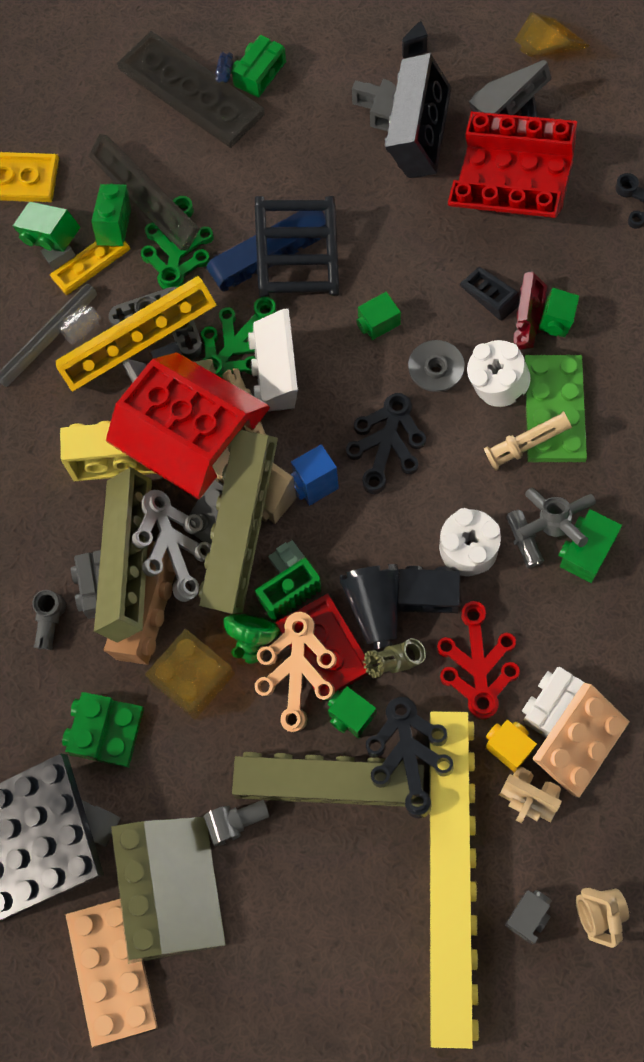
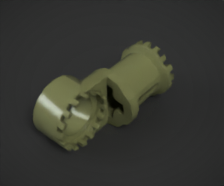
(399, 663)

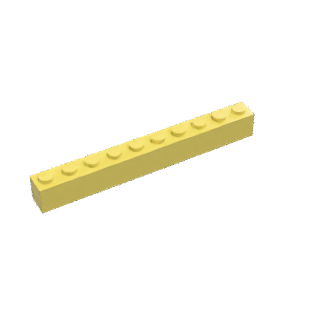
(451, 888)

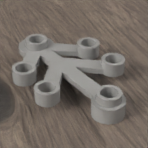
(170, 540)

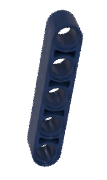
(241, 260)

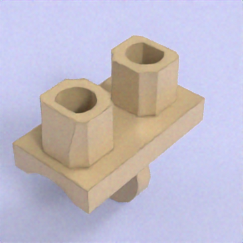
(528, 799)

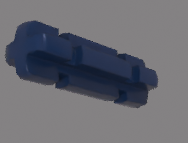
(224, 67)

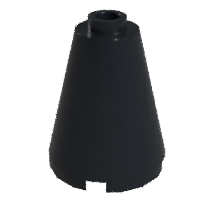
(374, 602)

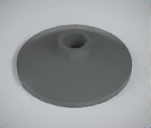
(436, 354)

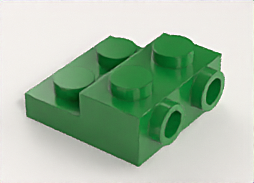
(103, 729)

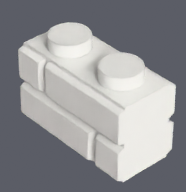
(552, 702)

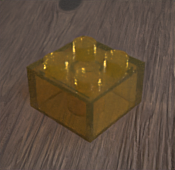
(190, 674)

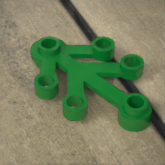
(174, 253)
(233, 343)

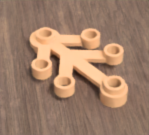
(296, 666)

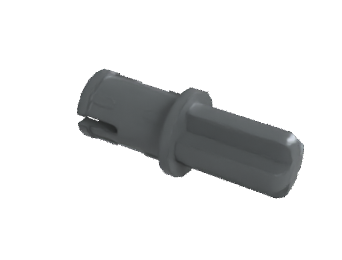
(527, 546)

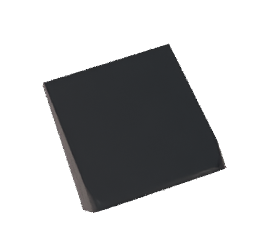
(415, 41)

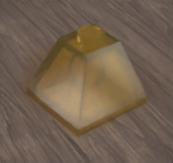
(546, 36)

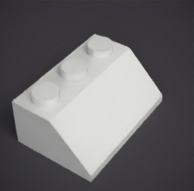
(274, 361)

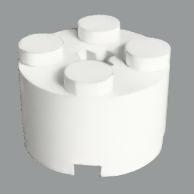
(498, 372)
(472, 526)

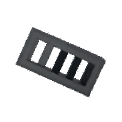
(502, 304)

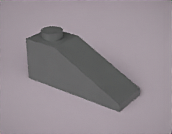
(512, 91)

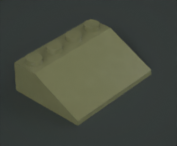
(167, 888)

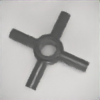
(556, 517)

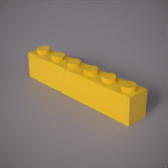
(135, 333)

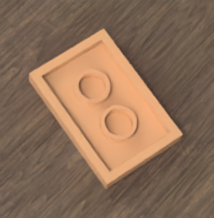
(581, 740)

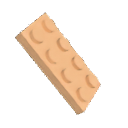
(112, 990)

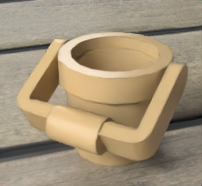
(602, 912)

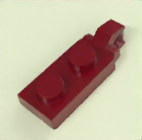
(530, 310)

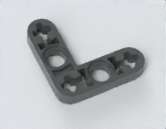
(138, 303)

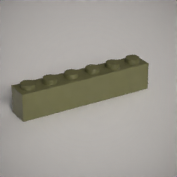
(237, 522)
(120, 569)
(319, 780)

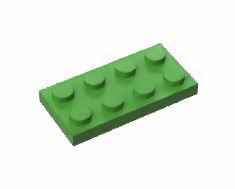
(556, 388)

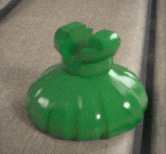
(250, 634)

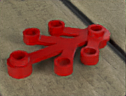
(478, 665)

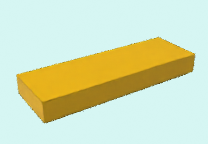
(86, 265)

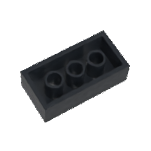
(418, 116)

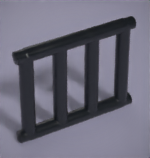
(265, 260)

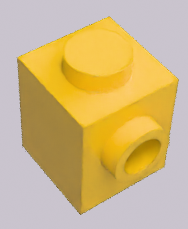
(510, 744)

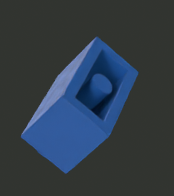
(314, 475)

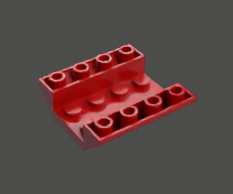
(515, 164)
(181, 420)

